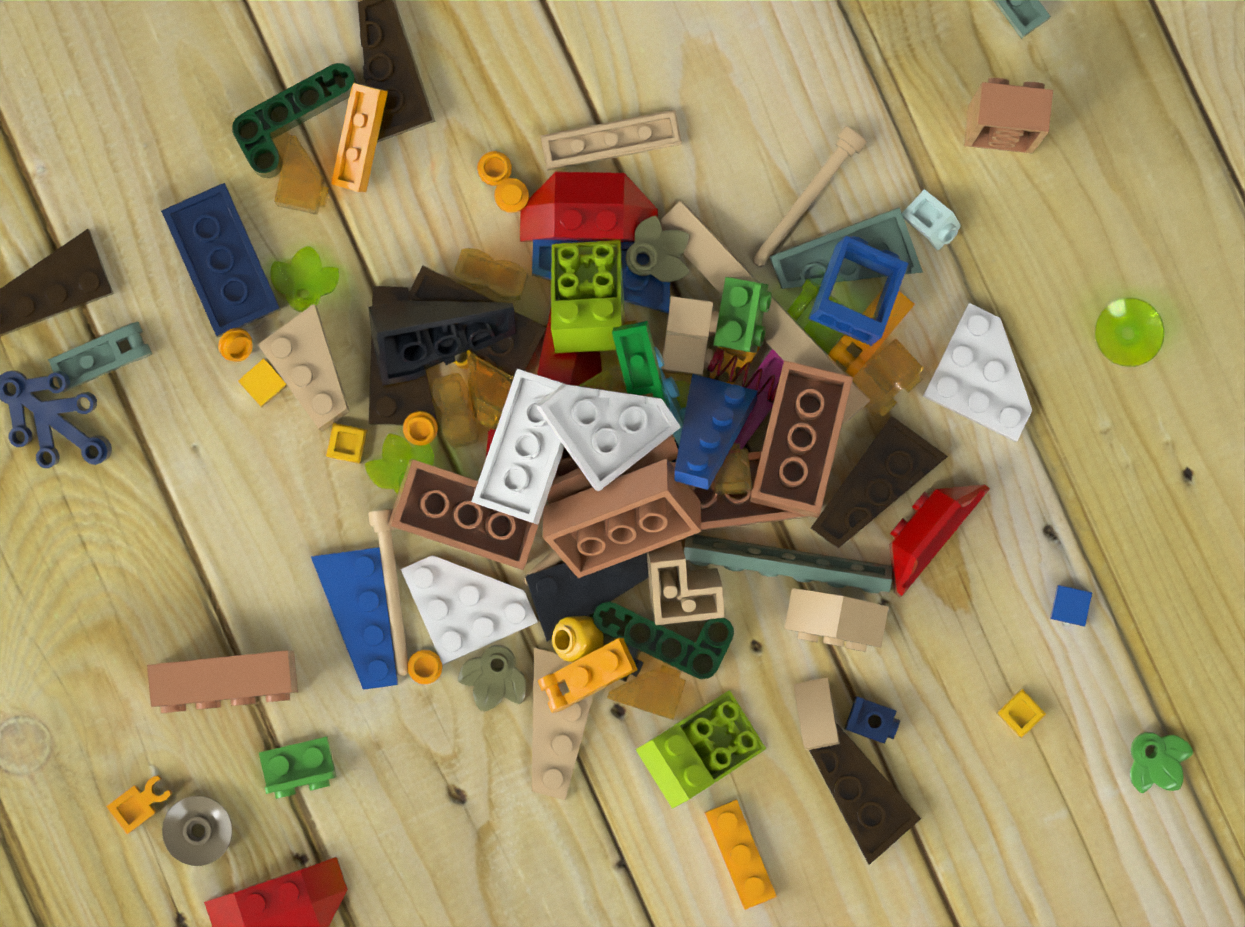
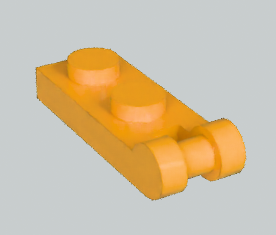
(900, 309)
(588, 675)

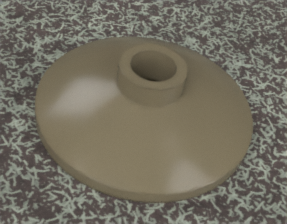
(179, 834)

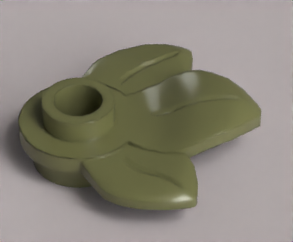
(661, 248)
(493, 683)

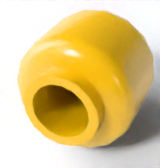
(576, 637)

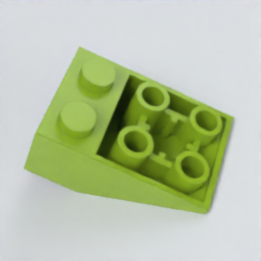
(586, 295)
(700, 749)

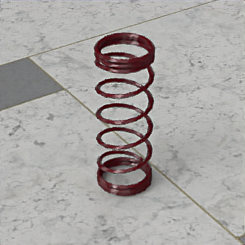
(719, 355)

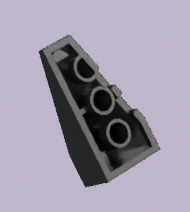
(426, 333)

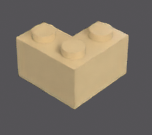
(687, 336)
(679, 593)
(836, 619)

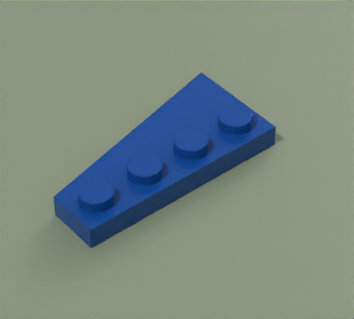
(638, 290)
(710, 427)
(359, 604)

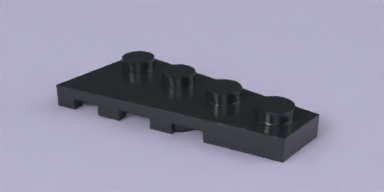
(562, 594)

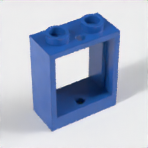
(849, 321)

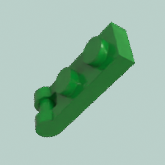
(639, 360)

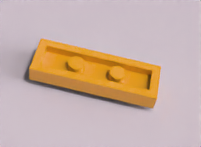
(359, 137)
(740, 854)

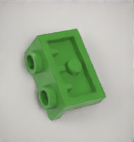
(742, 315)
(298, 766)

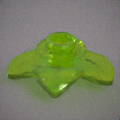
(304, 274)
(396, 453)

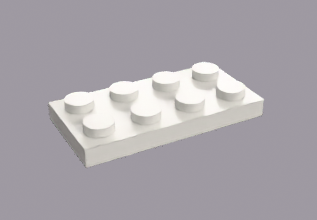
(521, 453)

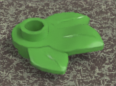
(1162, 765)

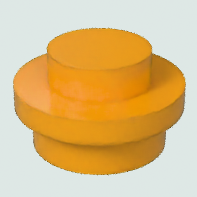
(494, 168)
(511, 195)
(235, 344)
(420, 428)
(425, 667)

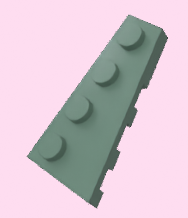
(812, 258)

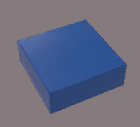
(1071, 605)

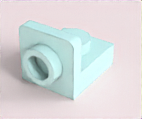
(932, 219)

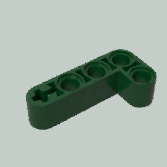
(297, 114)
(659, 634)

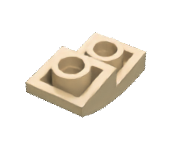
(816, 714)

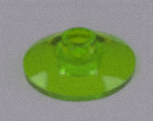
(1144, 322)

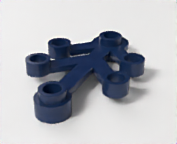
(47, 416)

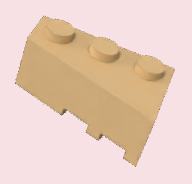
(307, 367)

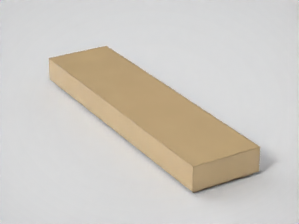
(611, 140)

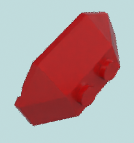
(585, 208)
(928, 530)
(290, 900)

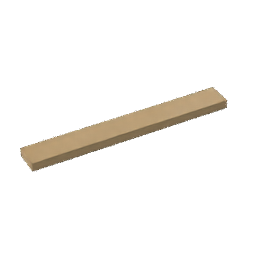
(782, 330)

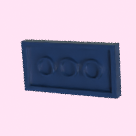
(220, 260)

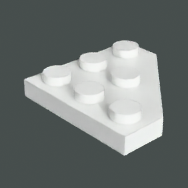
(981, 376)
(606, 428)
(465, 607)

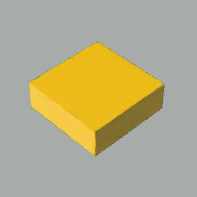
(262, 382)
(346, 443)
(1021, 713)

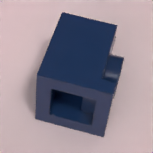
(858, 720)

